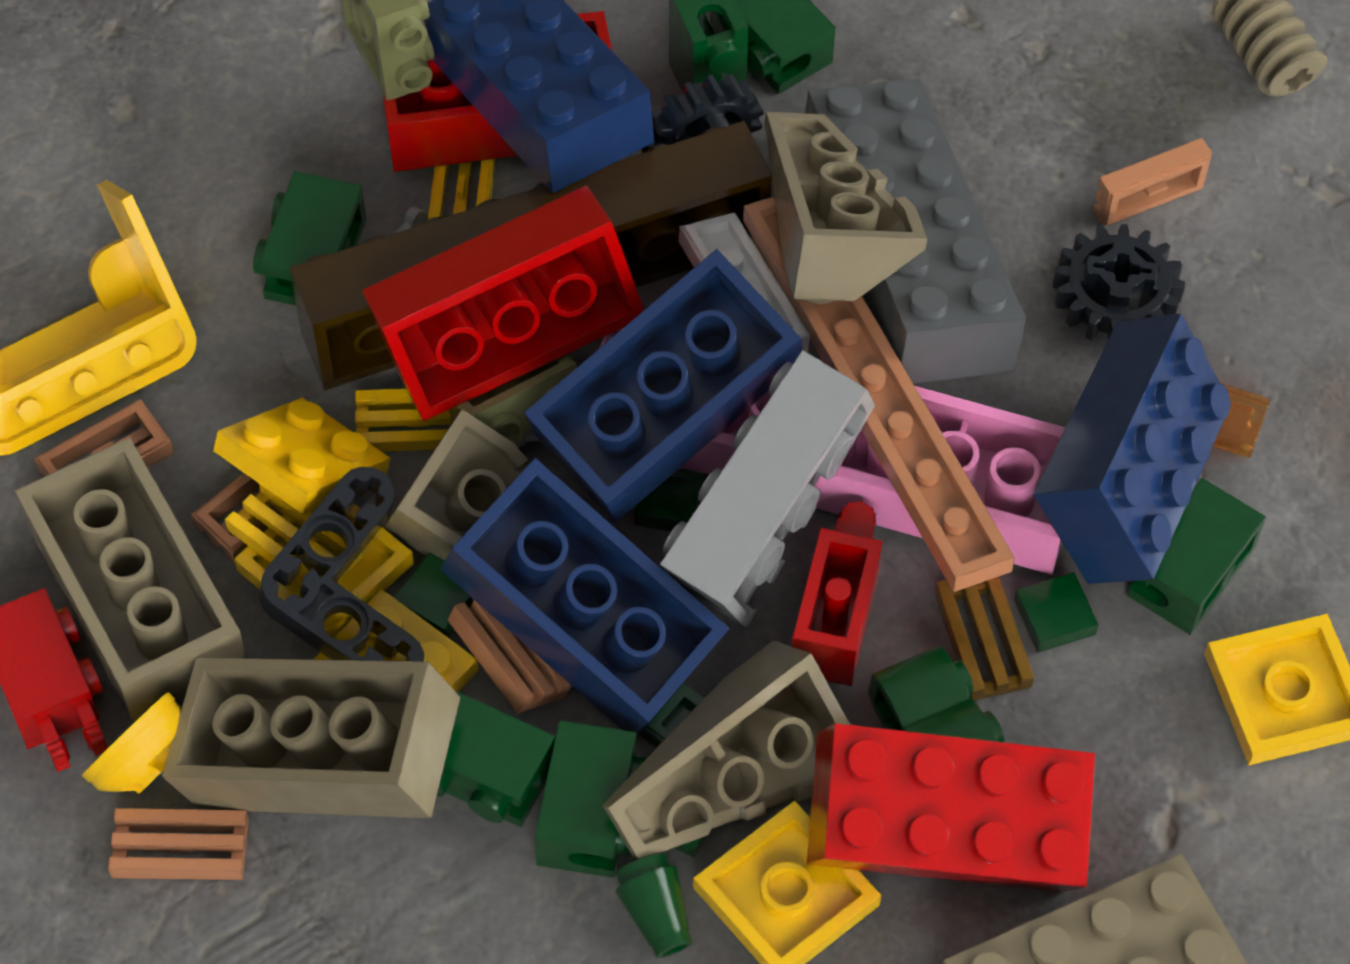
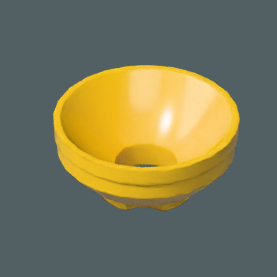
(139, 752)

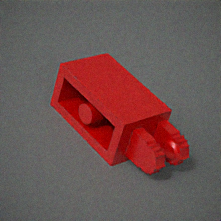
(840, 593)
(43, 679)

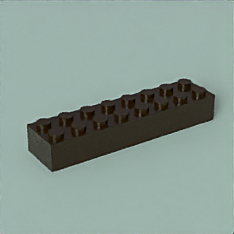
(641, 195)

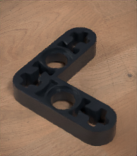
(323, 594)

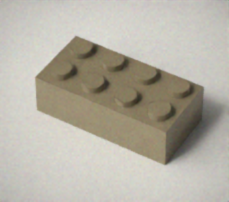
(129, 574)
(313, 736)
(1139, 920)

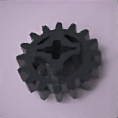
(705, 107)
(1116, 280)

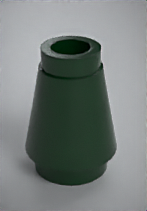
(655, 903)

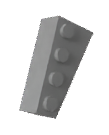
(766, 486)

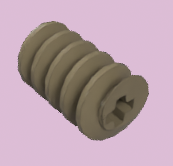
(1270, 43)

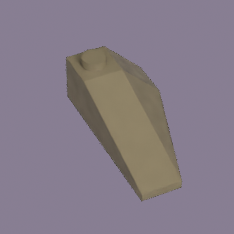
(832, 214)

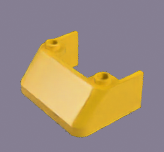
(103, 350)

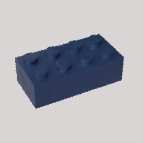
(542, 84)
(664, 385)
(1133, 449)
(583, 598)

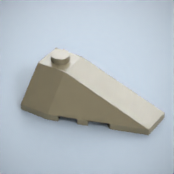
(456, 486)
(731, 755)

